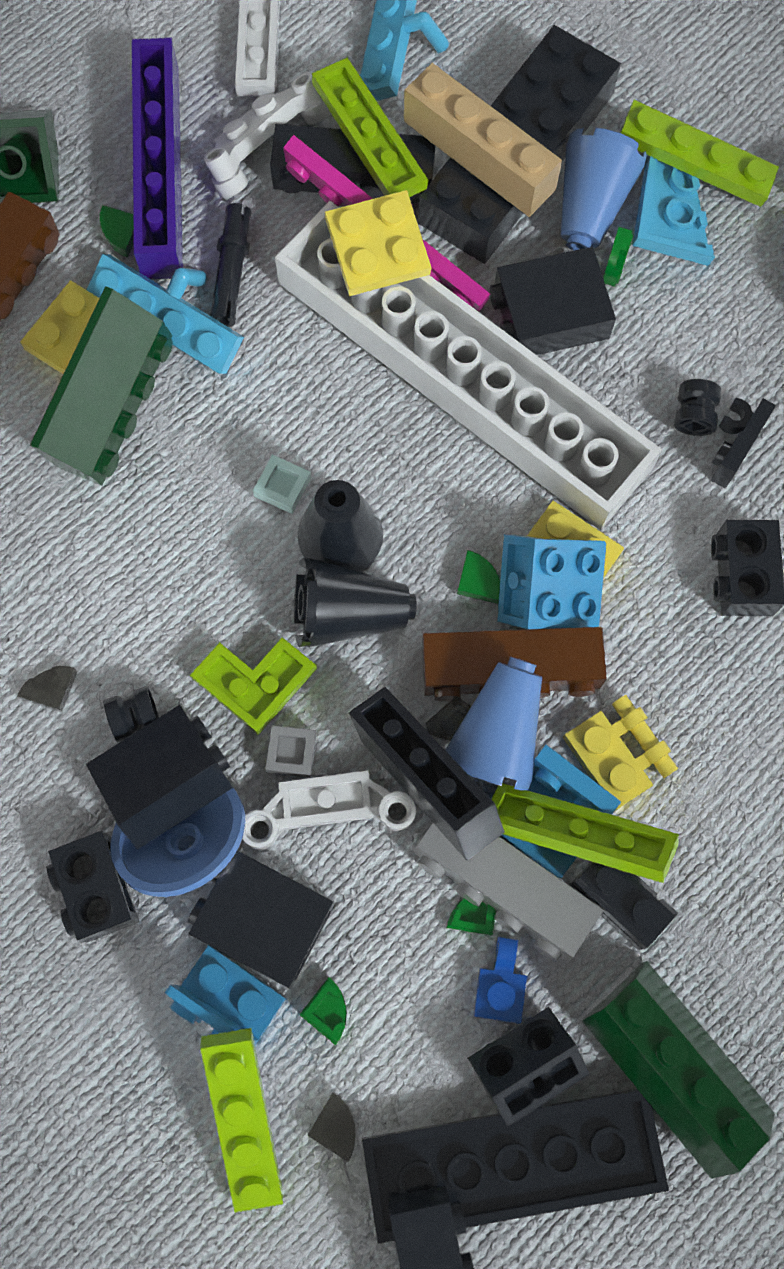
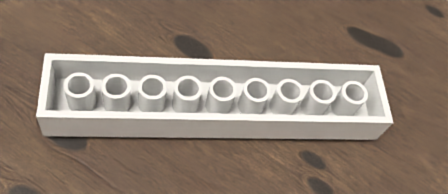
(478, 377)

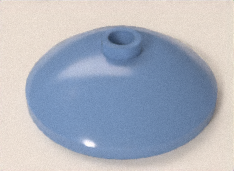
(168, 864)

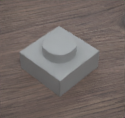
(291, 751)

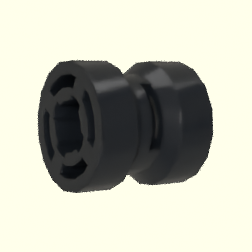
(697, 408)
(121, 714)

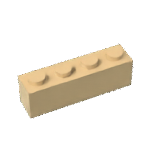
(481, 139)

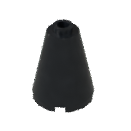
(340, 528)
(347, 604)

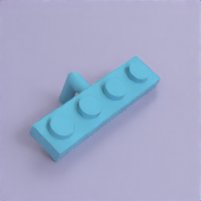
(389, 41)
(190, 327)

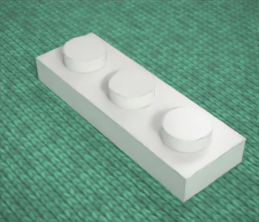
(257, 47)

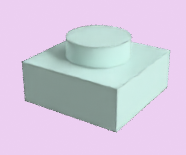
(282, 484)

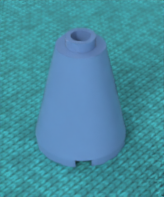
(596, 184)
(501, 726)

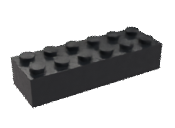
(548, 98)

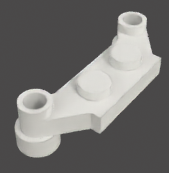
(247, 133)
(327, 802)

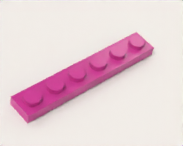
(335, 187)

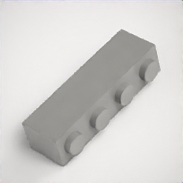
(517, 889)

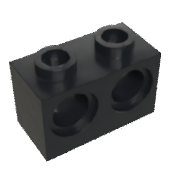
(760, 570)
(100, 883)
(528, 1066)

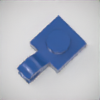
(500, 990)

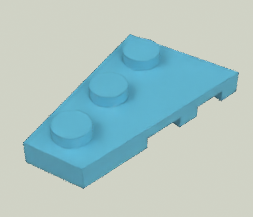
(671, 214)

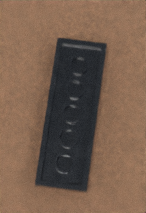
(539, 1165)

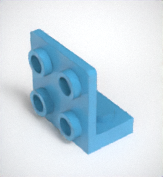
(551, 582)
(563, 781)
(225, 996)

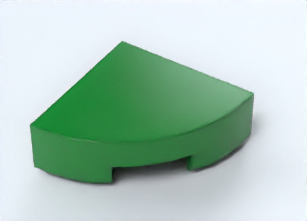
(118, 229)
(618, 256)
(479, 579)
(472, 918)
(327, 1011)

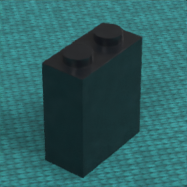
(554, 301)
(160, 775)
(261, 919)

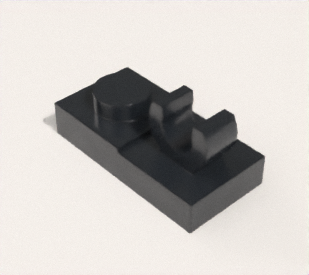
(751, 423)

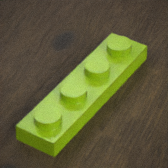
(368, 129)
(699, 153)
(586, 832)
(242, 1119)

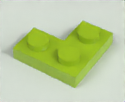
(257, 693)

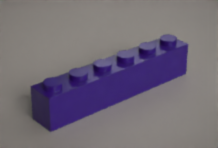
(156, 158)

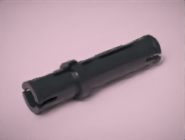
(232, 248)

